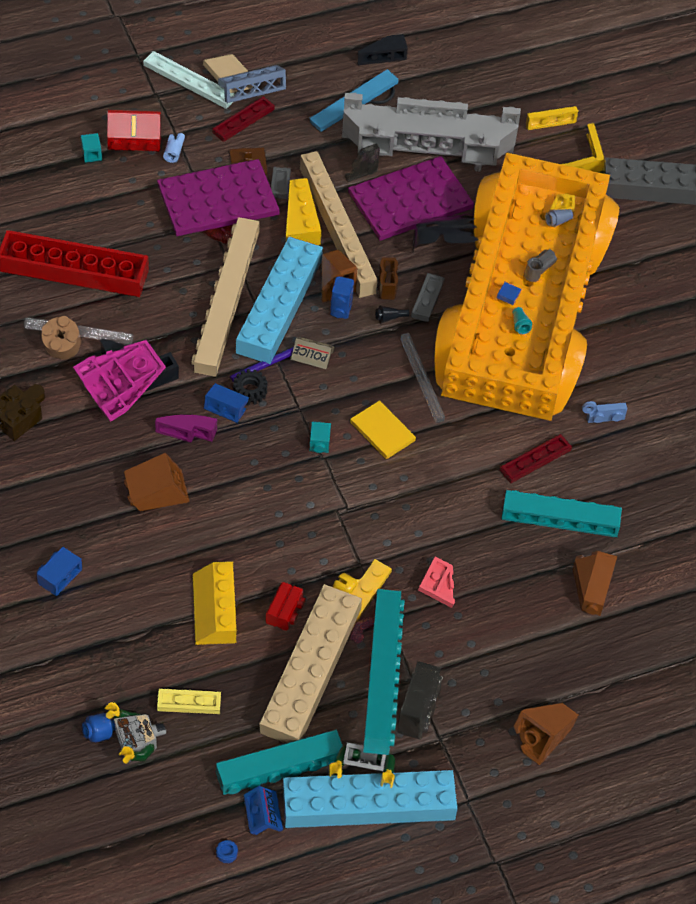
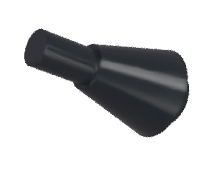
(386, 314)

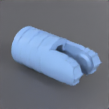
(173, 147)

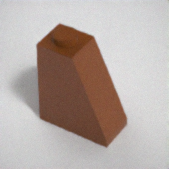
(335, 265)
(593, 579)
(544, 729)

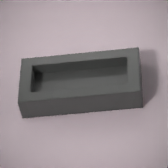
(280, 182)

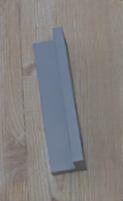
(249, 78)

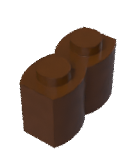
(388, 278)

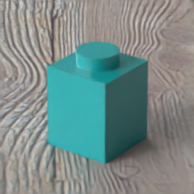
(91, 147)
(320, 437)

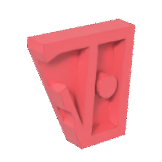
(439, 582)

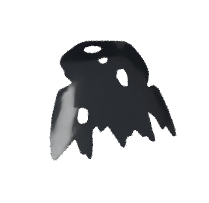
(448, 226)

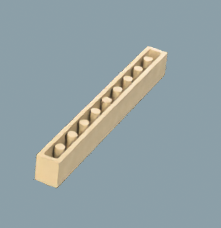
(338, 221)
(226, 297)

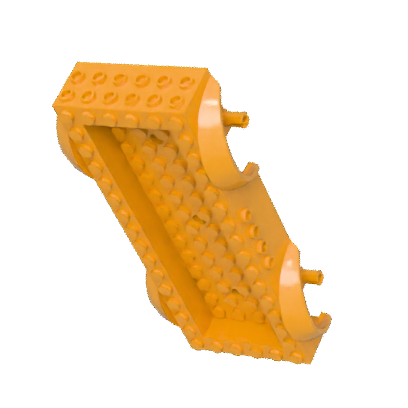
(476, 342)

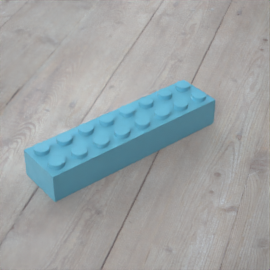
(279, 300)
(362, 799)

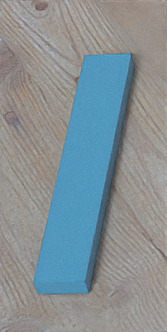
(369, 90)

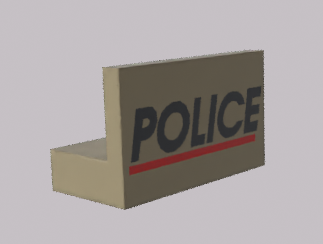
(312, 352)

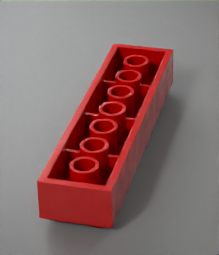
(73, 263)

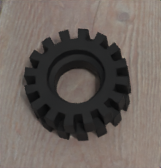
(251, 378)

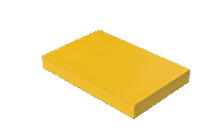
(383, 429)

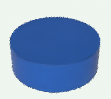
(226, 851)

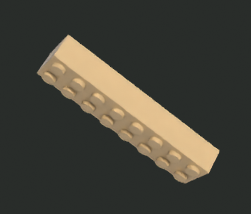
(311, 665)

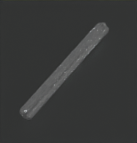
(87, 332)
(422, 378)

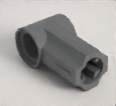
(539, 265)

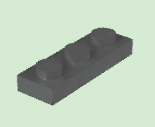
(428, 297)

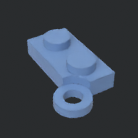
(604, 412)

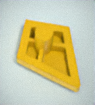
(564, 201)

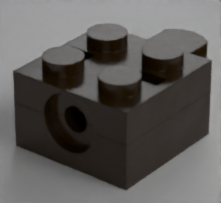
(20, 410)

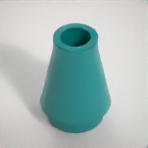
(522, 323)

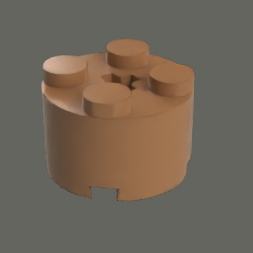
(54, 331)

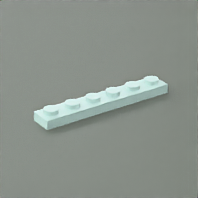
(187, 78)

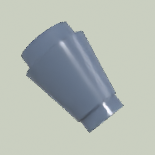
(558, 216)

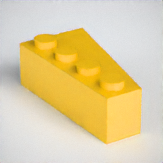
(302, 215)

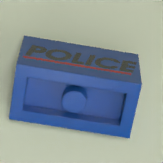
(262, 810)

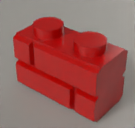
(284, 606)

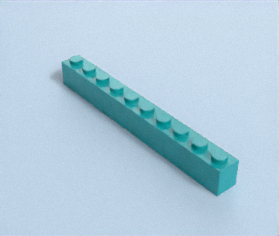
(383, 672)

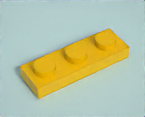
(551, 118)

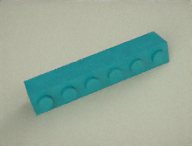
(561, 513)
(278, 762)

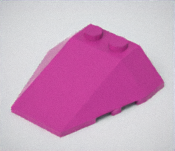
(120, 377)

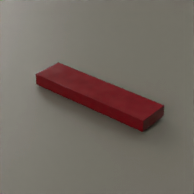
(243, 119)
(535, 458)

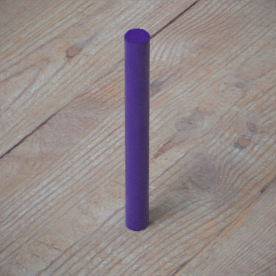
(261, 365)

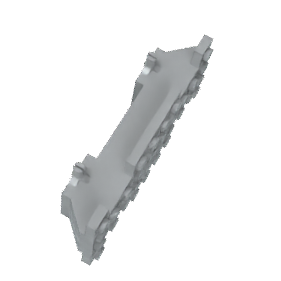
(431, 129)

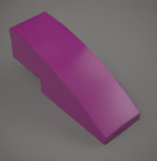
(187, 427)

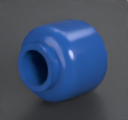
(98, 727)

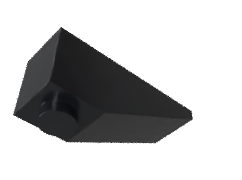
(387, 49)

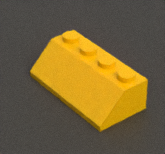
(214, 604)

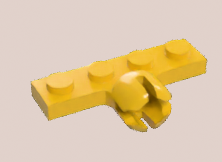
(366, 586)

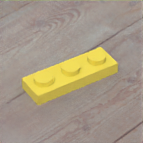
(189, 701)

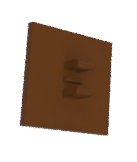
(248, 154)

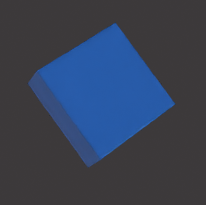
(508, 293)

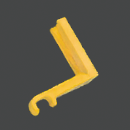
(597, 160)

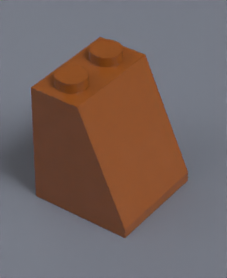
(156, 484)

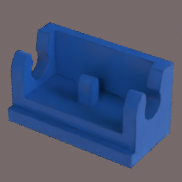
(225, 402)

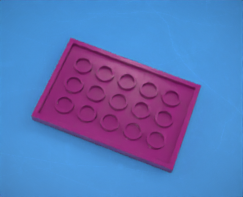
(408, 196)
(217, 197)

